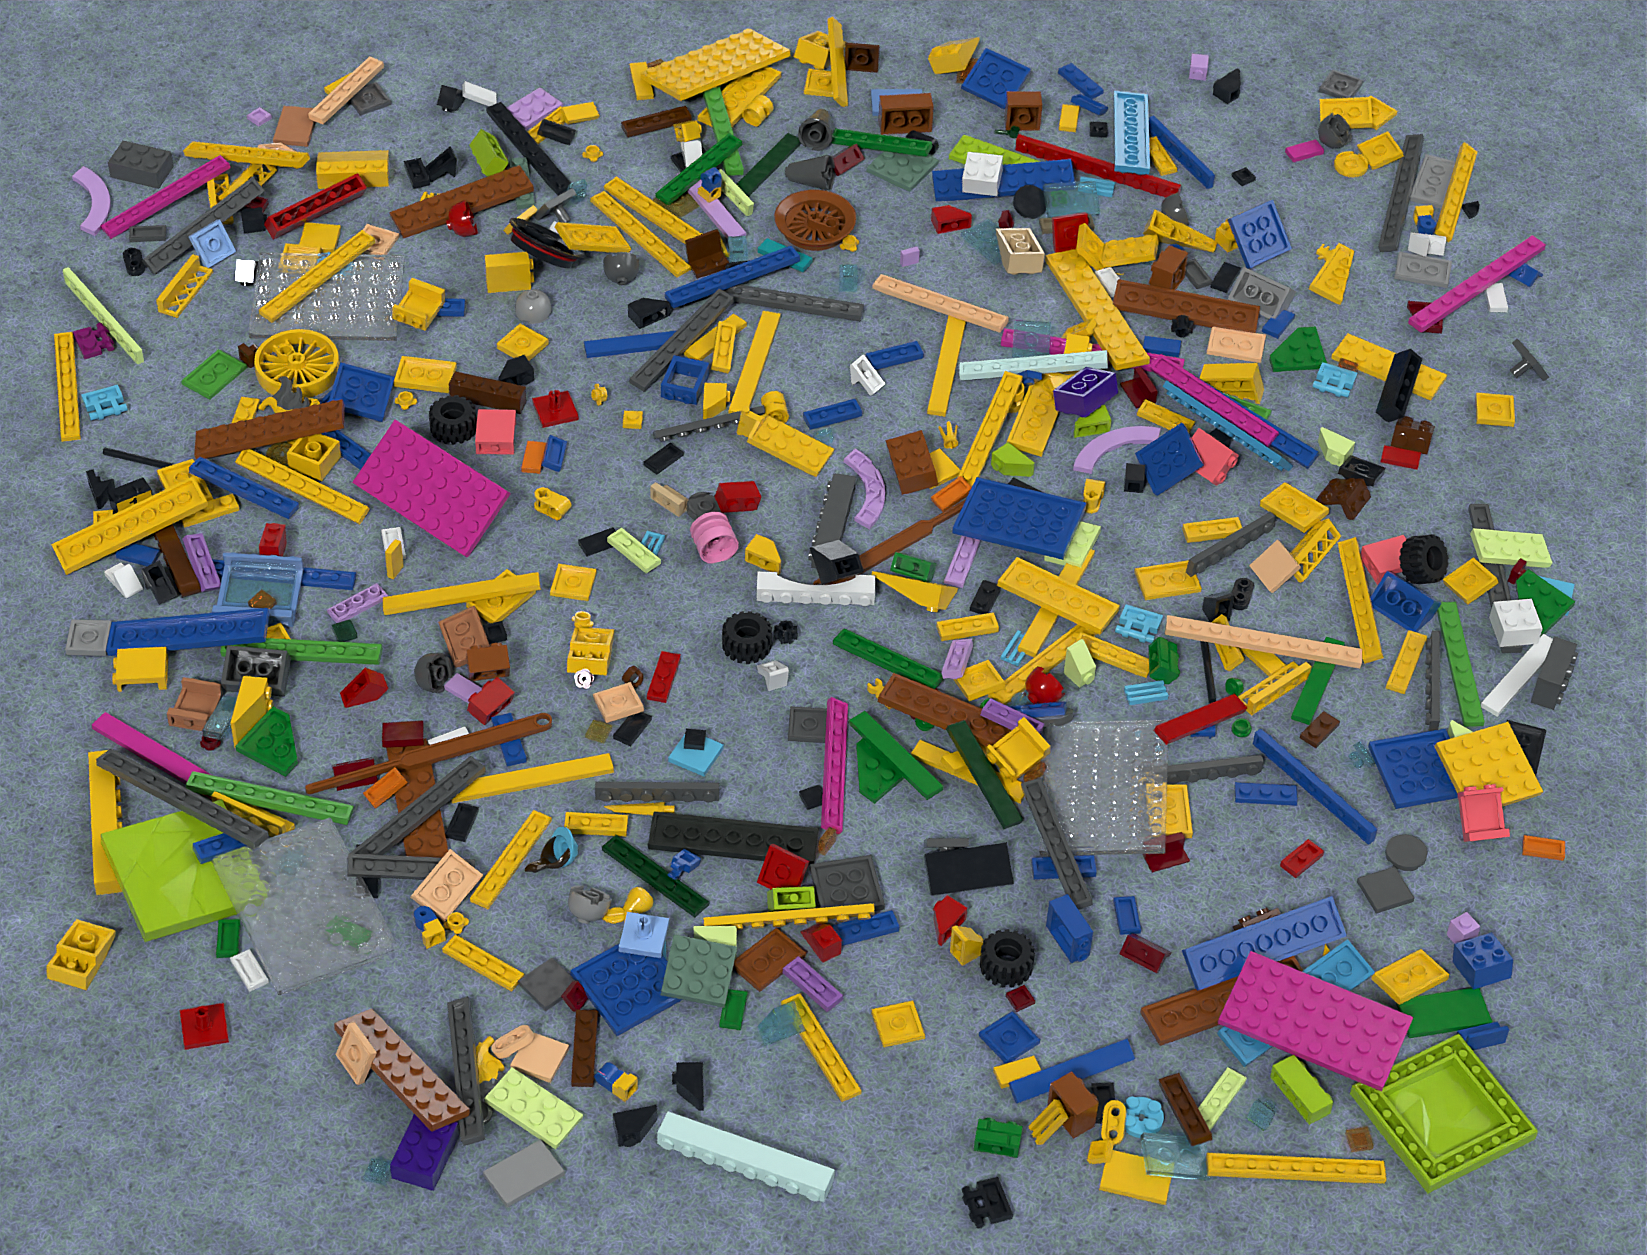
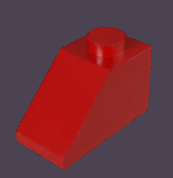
(950, 219)
(364, 688)
(946, 915)
(823, 941)

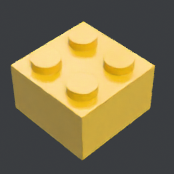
(314, 455)

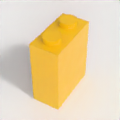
(508, 272)

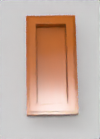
(533, 457)
(951, 494)
(385, 787)
(1543, 847)

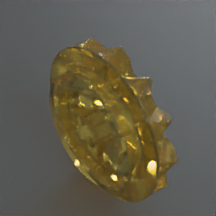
(274, 452)

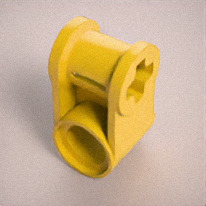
(1093, 494)
(551, 503)

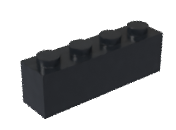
(1399, 385)

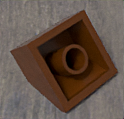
(862, 57)

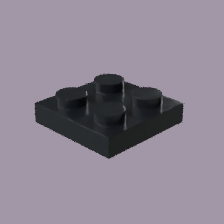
(1361, 469)

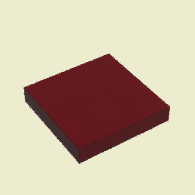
(403, 734)

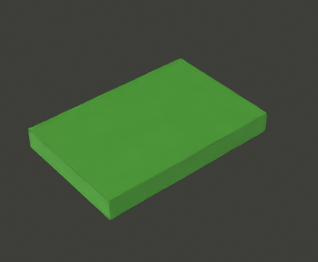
(214, 374)

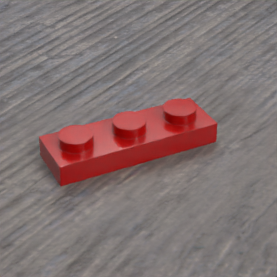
(663, 677)

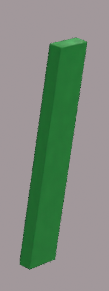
(881, 142)
(693, 172)
(887, 659)
(1314, 688)
(896, 755)

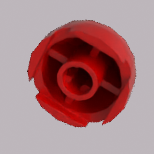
(461, 221)
(1043, 687)

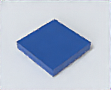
(1009, 1037)

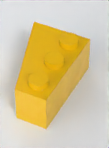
(1235, 379)

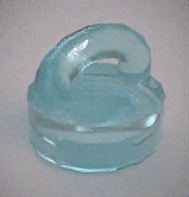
(823, 433)
(1020, 699)

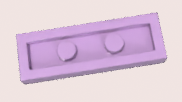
(957, 658)

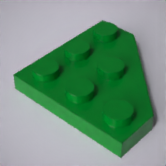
(1299, 352)
(1548, 601)
(271, 742)
(874, 773)

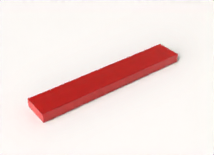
(1200, 719)

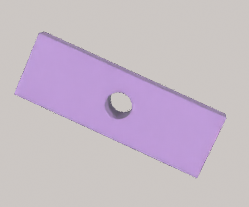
(357, 604)

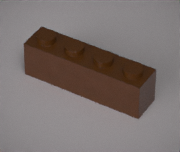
(488, 392)

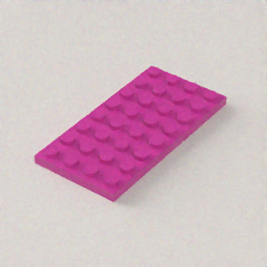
(431, 488)
(1315, 1020)

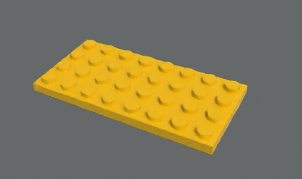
(715, 64)

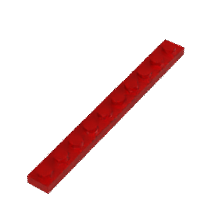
(1096, 166)

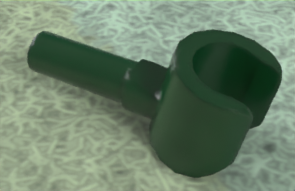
(1013, 132)

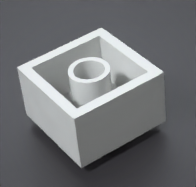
(982, 173)
(1515, 622)

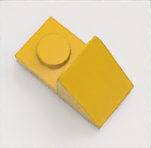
(1084, 328)

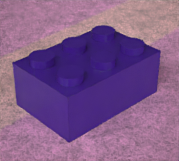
(1085, 391)
(423, 1154)

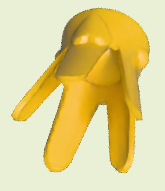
(950, 439)

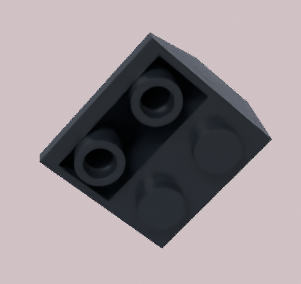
(835, 561)

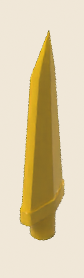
(642, 808)

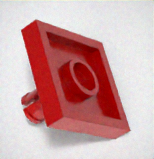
(1066, 230)
(555, 408)
(782, 869)
(204, 1026)

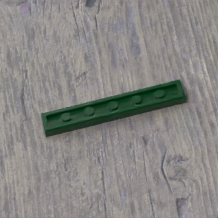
(768, 164)
(984, 774)
(655, 876)

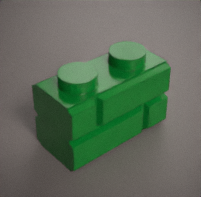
(913, 567)
(1163, 660)
(998, 1137)

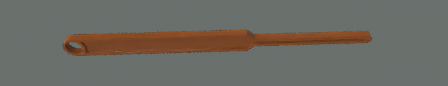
(901, 541)
(442, 750)

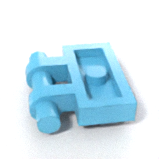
(1335, 375)
(103, 398)
(1139, 619)

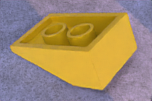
(814, 50)
(952, 55)
(250, 706)

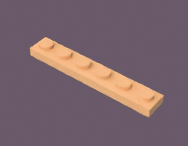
(346, 90)

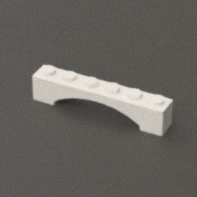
(777, 589)

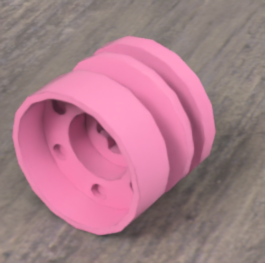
(714, 537)

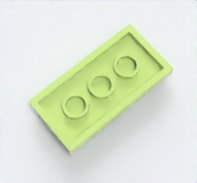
(1509, 547)
(533, 1108)

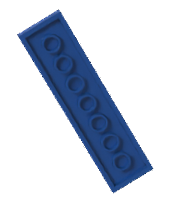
(949, 182)
(190, 631)
(1272, 938)

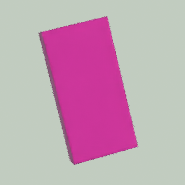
(1304, 150)

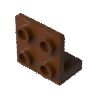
(705, 254)

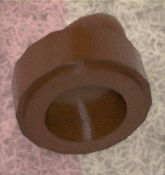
(631, 674)

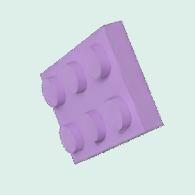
(534, 107)

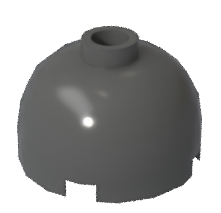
(1334, 131)
(1174, 209)
(621, 268)
(433, 668)

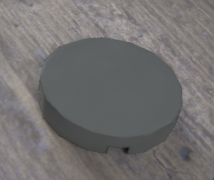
(700, 504)
(1057, 720)
(1406, 852)

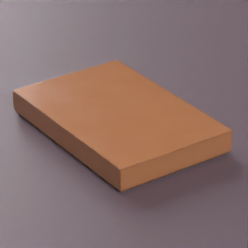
(294, 126)
(461, 633)

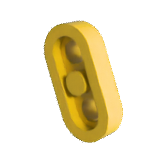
(1114, 1123)

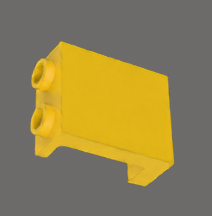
(419, 304)
(141, 667)
(1018, 750)

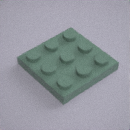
(902, 169)
(699, 971)

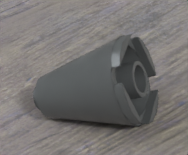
(816, 130)
(812, 172)

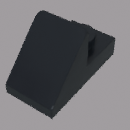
(443, 163)
(99, 488)
(159, 582)

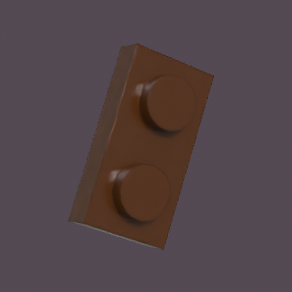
(1319, 729)

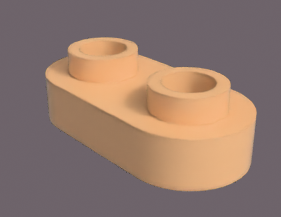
(512, 1041)

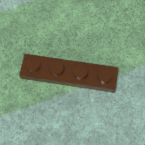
(655, 121)
(584, 1048)
(1185, 1109)

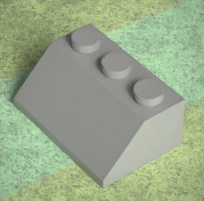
(1263, 292)

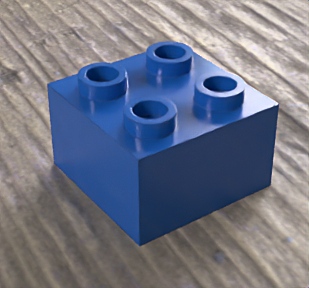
(1482, 960)

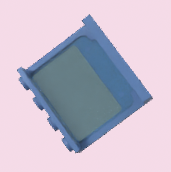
(249, 573)

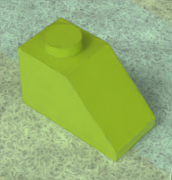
(1096, 423)
(1011, 461)
(790, 899)

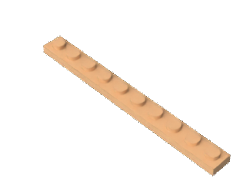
(1263, 641)

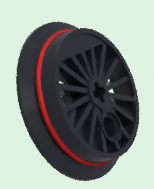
(543, 243)

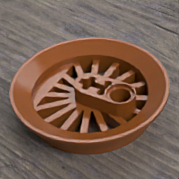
(796, 224)

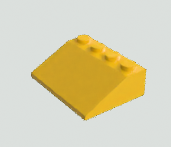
(337, 166)

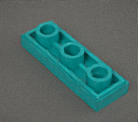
(770, 246)

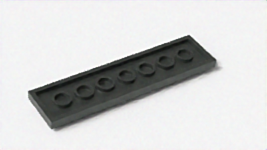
(729, 837)

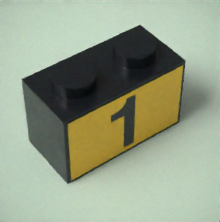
(129, 494)

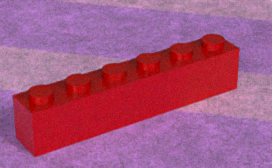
(315, 206)

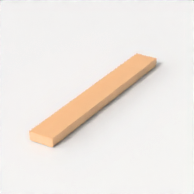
(941, 303)

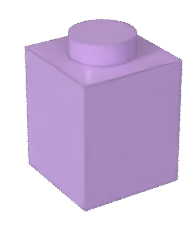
(1198, 67)
(1463, 928)

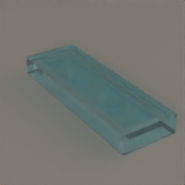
(220, 719)

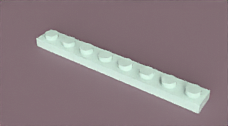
(1041, 364)

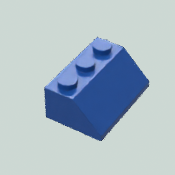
(1403, 602)

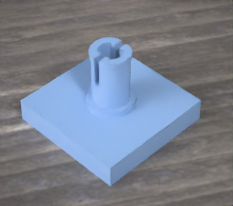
(212, 243)
(644, 934)

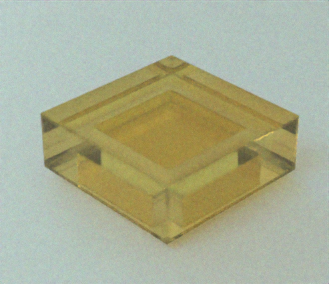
(598, 731)

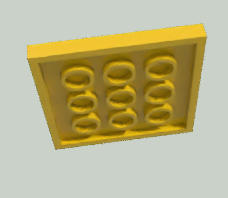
(1488, 759)

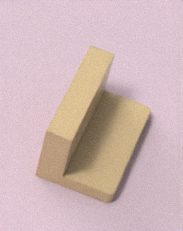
(668, 498)

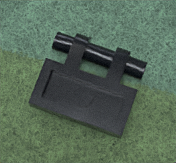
(993, 1199)

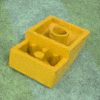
(590, 650)
(80, 954)

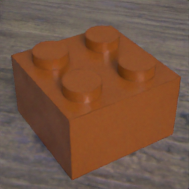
(1023, 110)
(1169, 268)
(487, 662)
(1077, 1102)

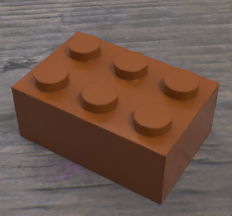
(905, 113)
(912, 462)

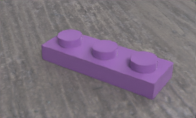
(202, 562)
(1007, 716)
(812, 984)

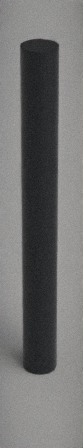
(136, 458)
(1208, 672)

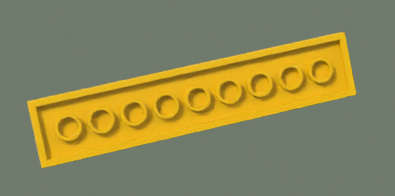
(1094, 302)

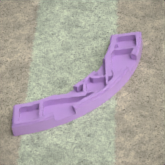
(100, 200)
(1112, 440)
(873, 486)

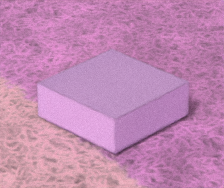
(259, 116)
(909, 256)

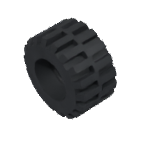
(452, 419)
(1423, 559)
(746, 648)
(1007, 971)

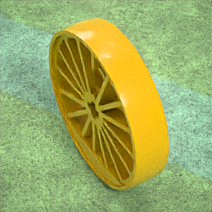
(295, 364)

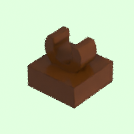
(247, 354)

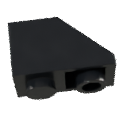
(1228, 87)
(517, 371)

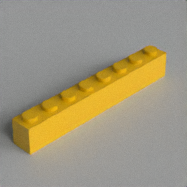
(104, 818)

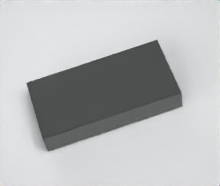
(147, 233)
(1197, 275)

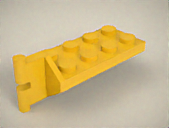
(784, 442)

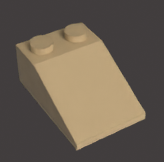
(1020, 250)

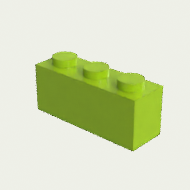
(488, 153)
(1301, 1089)

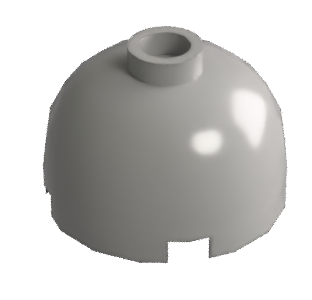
(533, 306)
(587, 904)

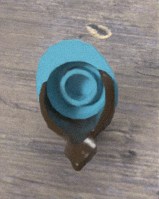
(557, 852)

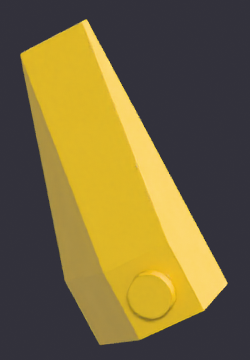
(1177, 233)
(926, 594)

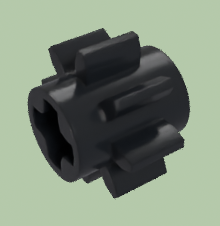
(1182, 326)
(785, 632)

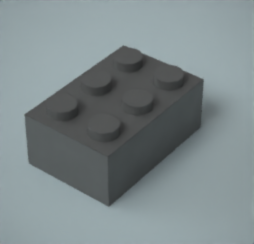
(140, 164)
(256, 663)
(1554, 673)

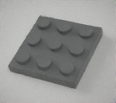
(847, 883)

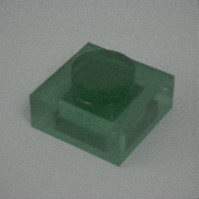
(344, 631)

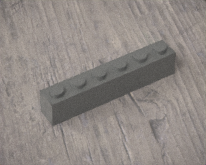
(836, 511)

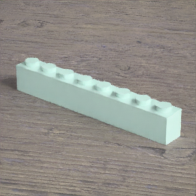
(745, 1157)

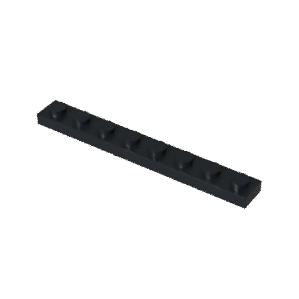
(528, 148)

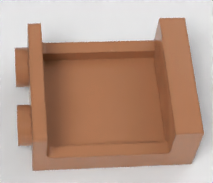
(195, 704)

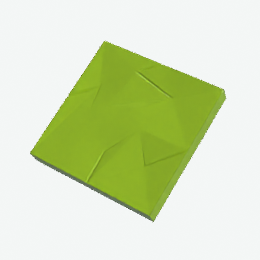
(163, 875)
(1445, 1113)

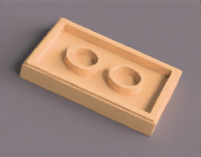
(1236, 344)
(447, 885)

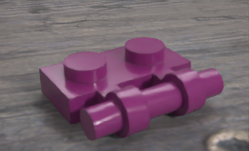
(87, 341)

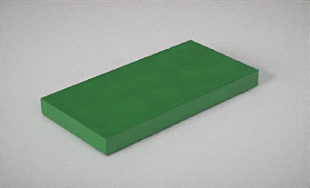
(1445, 1012)

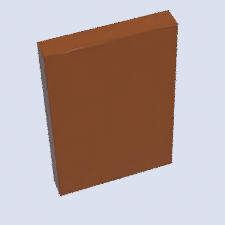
(767, 958)

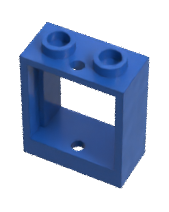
(685, 367)
(1069, 928)

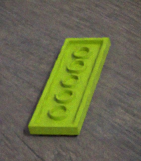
(969, 144)

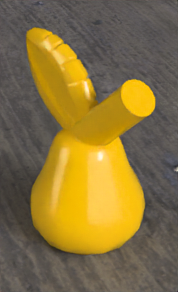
(637, 902)

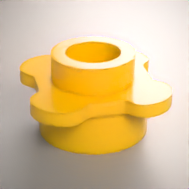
(592, 153)
(849, 243)
(599, 394)
(405, 400)
(582, 619)
(453, 918)

